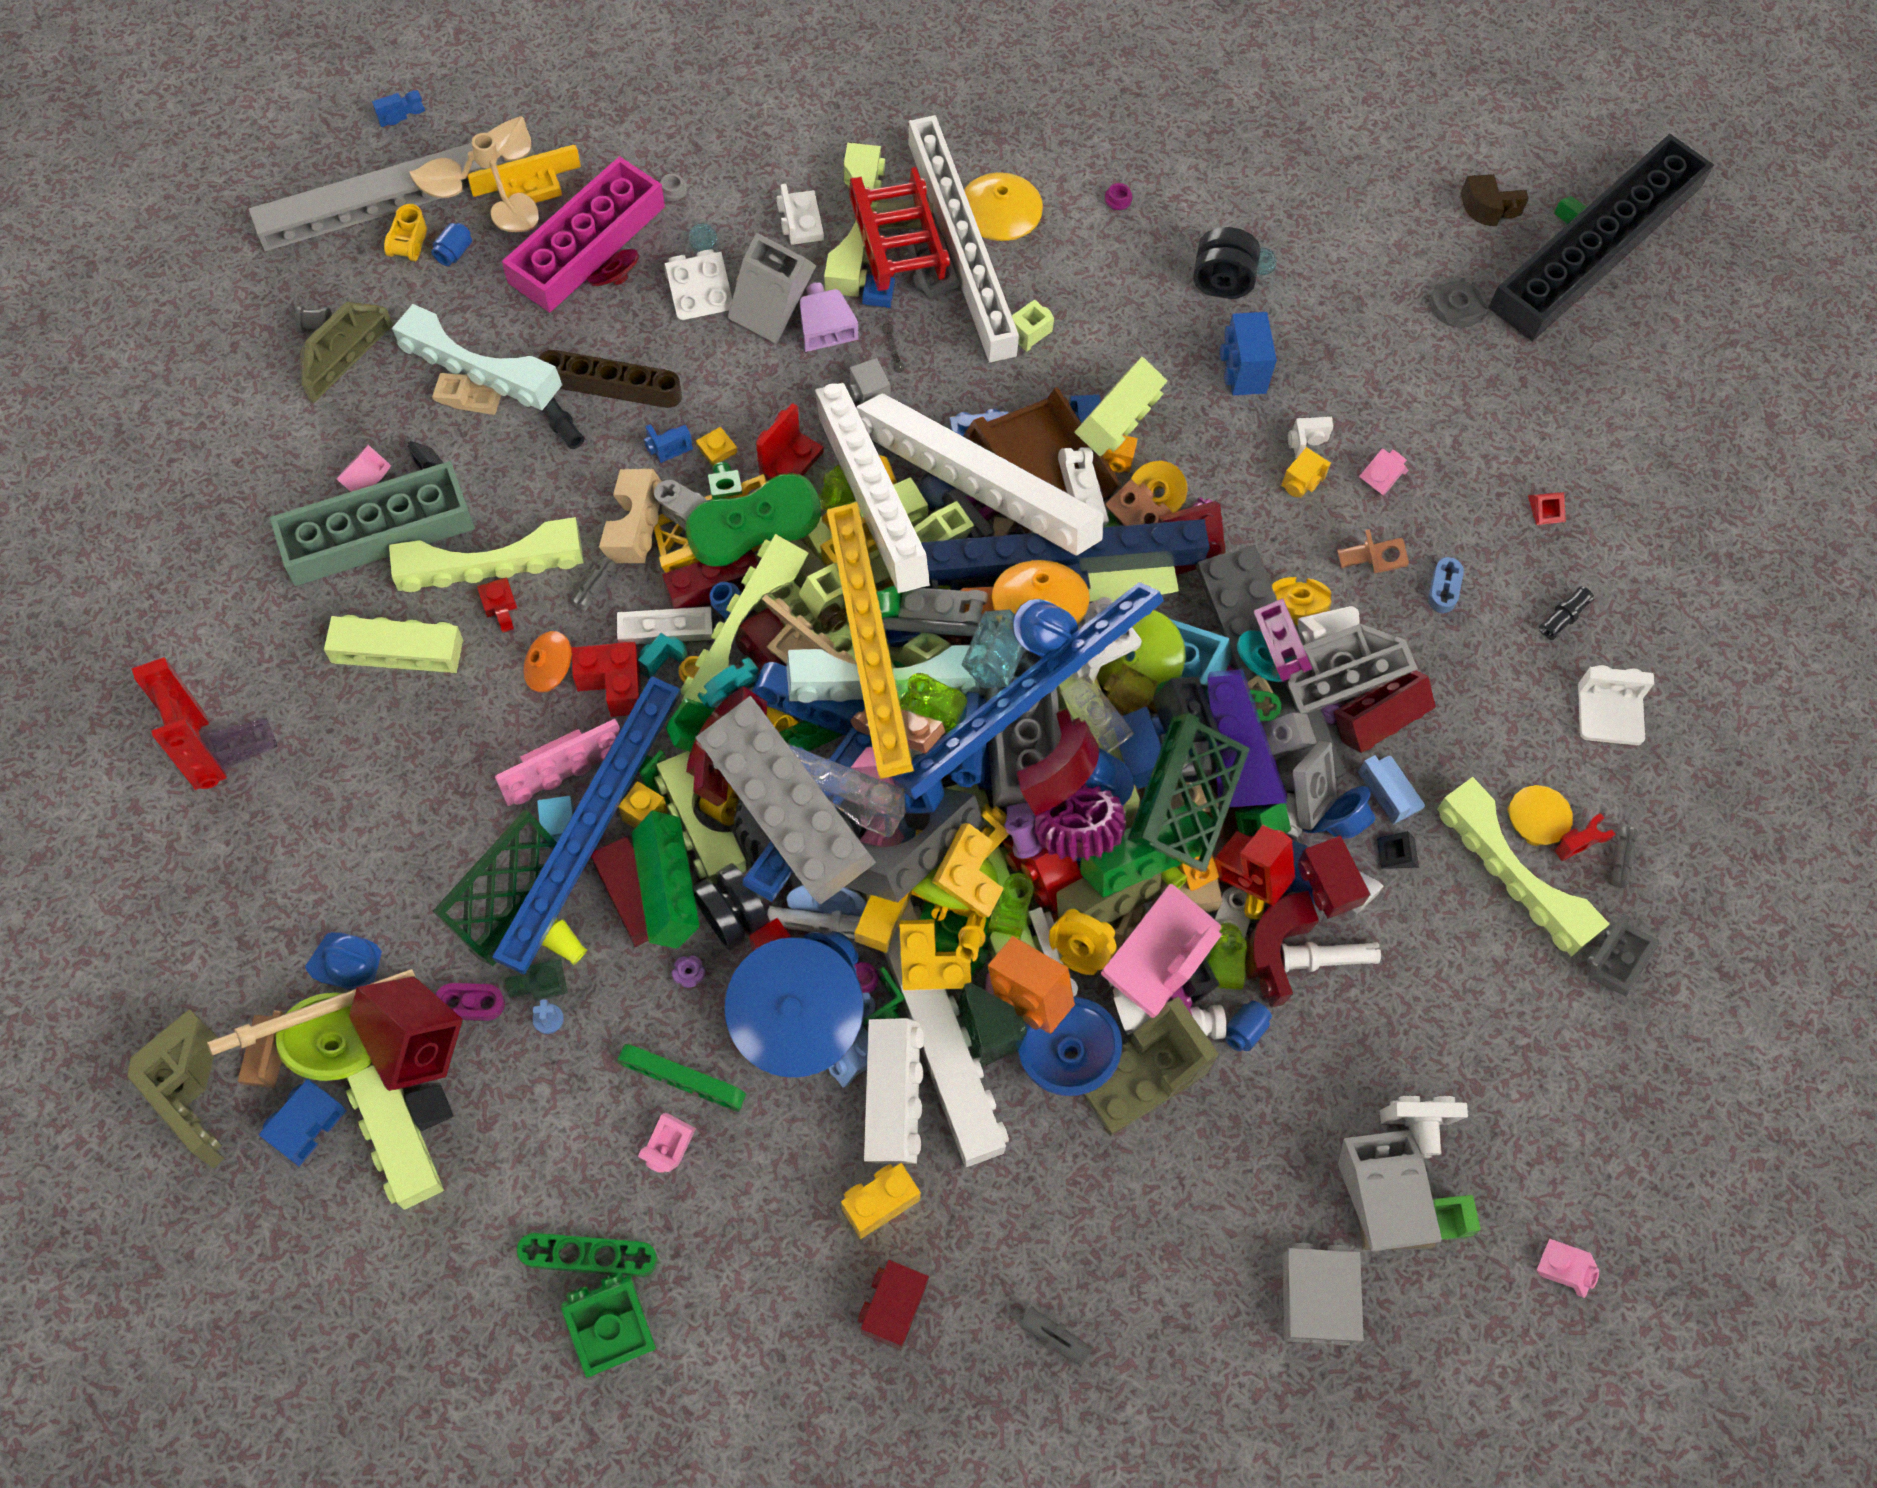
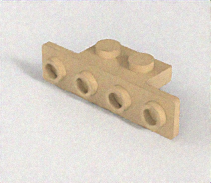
(798, 634)

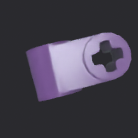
(1020, 825)

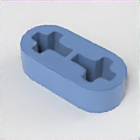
(1452, 586)

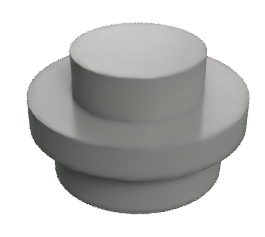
(673, 187)

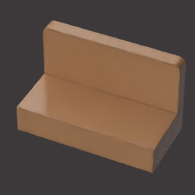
(261, 1060)

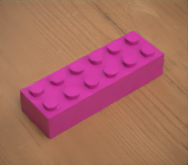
(584, 234)

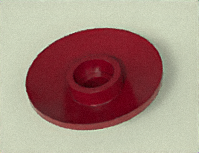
(615, 268)

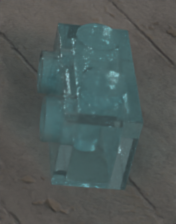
(993, 650)

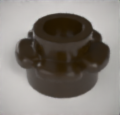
(833, 618)

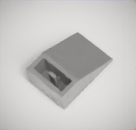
(769, 287)
(1389, 1189)

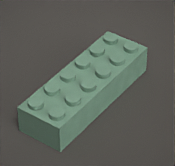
(364, 522)

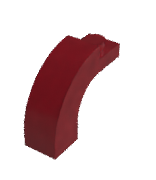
(1064, 769)
(708, 781)
(1285, 919)

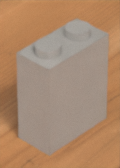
(1322, 1295)

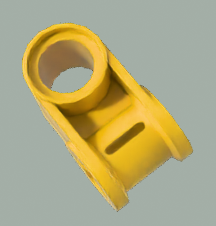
(406, 233)

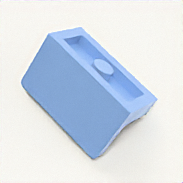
(1390, 788)

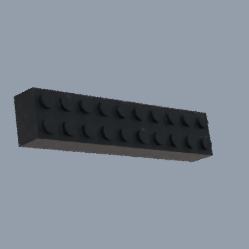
(1600, 237)

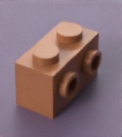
(1135, 505)

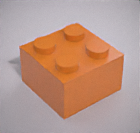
(1032, 984)

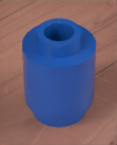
(451, 244)
(721, 596)
(1247, 1026)

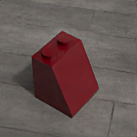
(405, 1031)

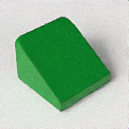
(1568, 209)

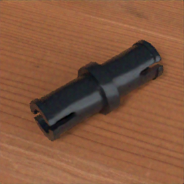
(562, 423)
(1566, 612)

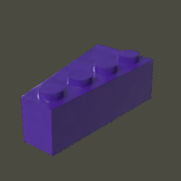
(1239, 720)

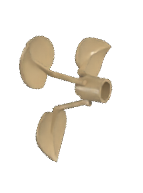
(510, 141)

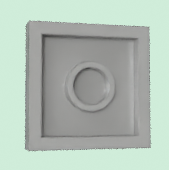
(1313, 784)

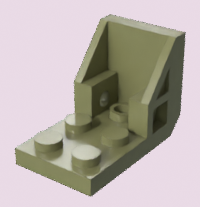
(165, 1063)
(1154, 1067)

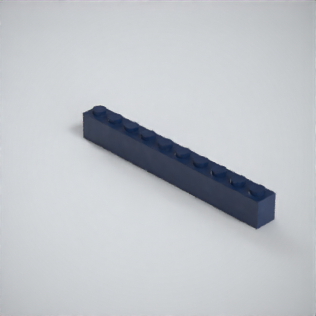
(1119, 550)

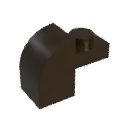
(1487, 204)

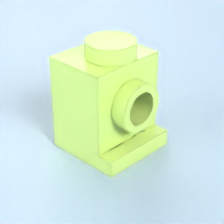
(1032, 324)

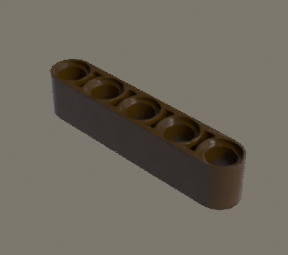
(623, 378)

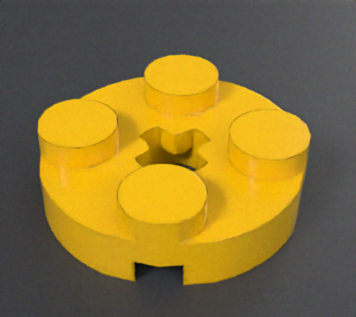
(1303, 598)
(1078, 927)

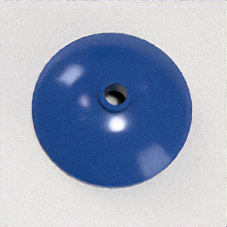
(1084, 1030)

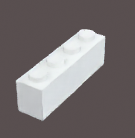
(893, 1091)

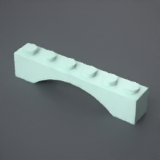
(522, 378)
(820, 676)

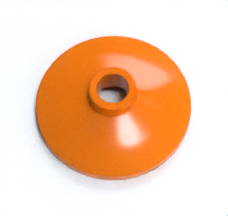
(547, 661)

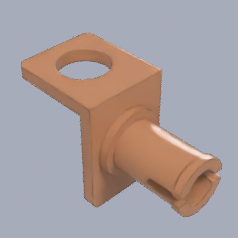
(1373, 554)

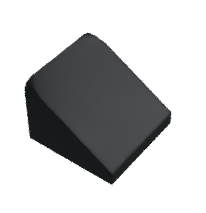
(423, 455)
(1397, 851)
(429, 1107)

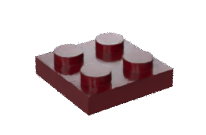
(1213, 520)

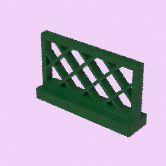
(1168, 775)
(494, 931)

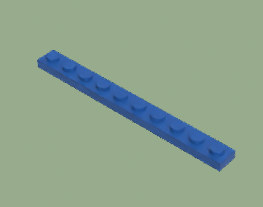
(1028, 689)
(586, 826)

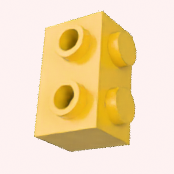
(879, 1200)

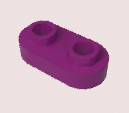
(471, 1000)

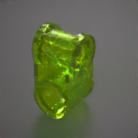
(836, 490)
(934, 700)
(1011, 912)
(1229, 961)

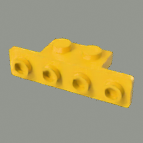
(531, 175)

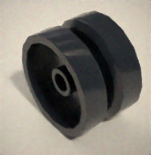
(1226, 263)
(730, 906)

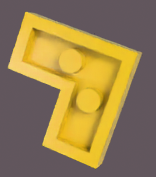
(961, 875)
(925, 967)

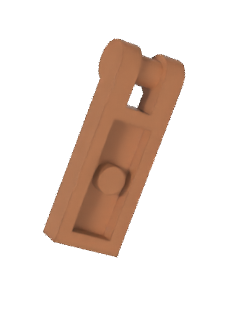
(920, 730)

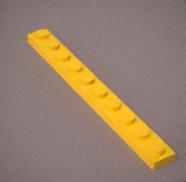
(869, 642)

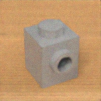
(868, 381)

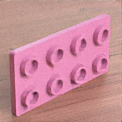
(556, 761)
(1162, 951)

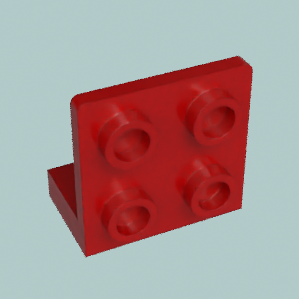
(784, 448)

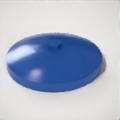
(794, 1007)

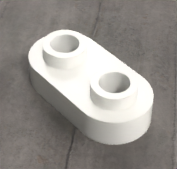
(1232, 913)

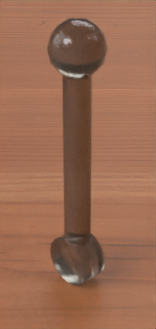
(887, 329)

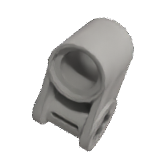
(677, 501)

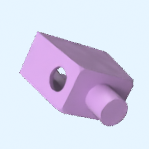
(826, 318)

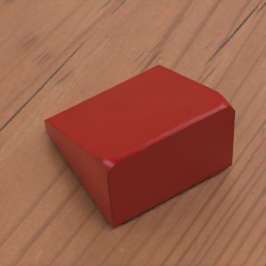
(1548, 508)

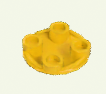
(1540, 815)

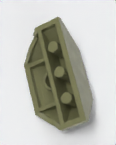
(340, 344)

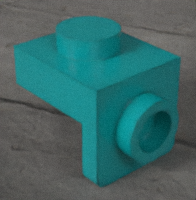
(655, 655)

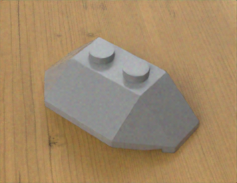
(1348, 666)

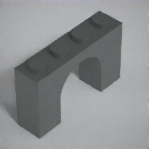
(906, 864)

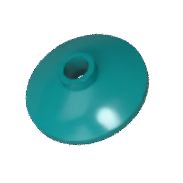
(1256, 655)

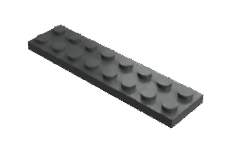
(1235, 588)

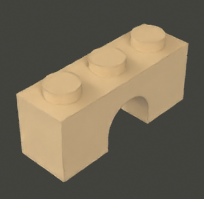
(630, 537)

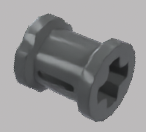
(311, 318)

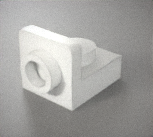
(1310, 431)

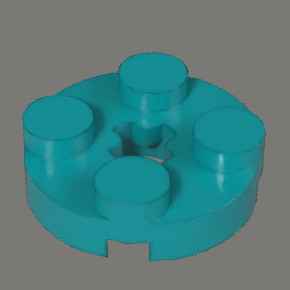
(728, 682)

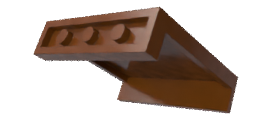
(1034, 438)

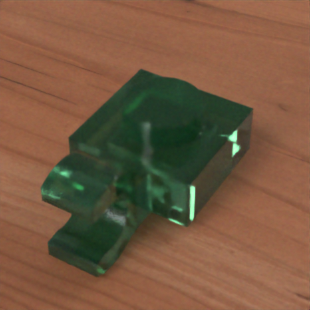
(544, 980)

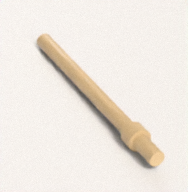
(247, 1034)

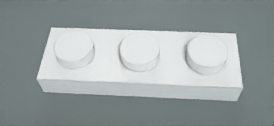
(682, 623)

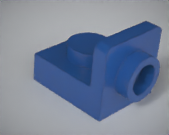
(668, 445)

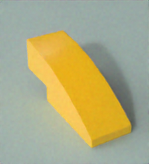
(880, 922)

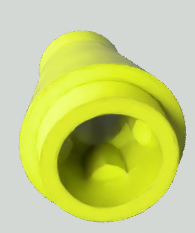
(564, 942)

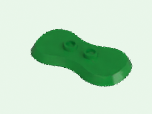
(729, 527)

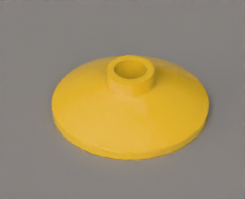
(1163, 476)

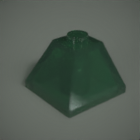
(990, 1024)

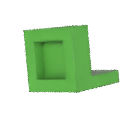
(1456, 1217)

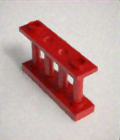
(877, 245)
(181, 721)

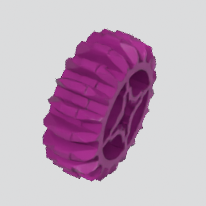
(1082, 825)

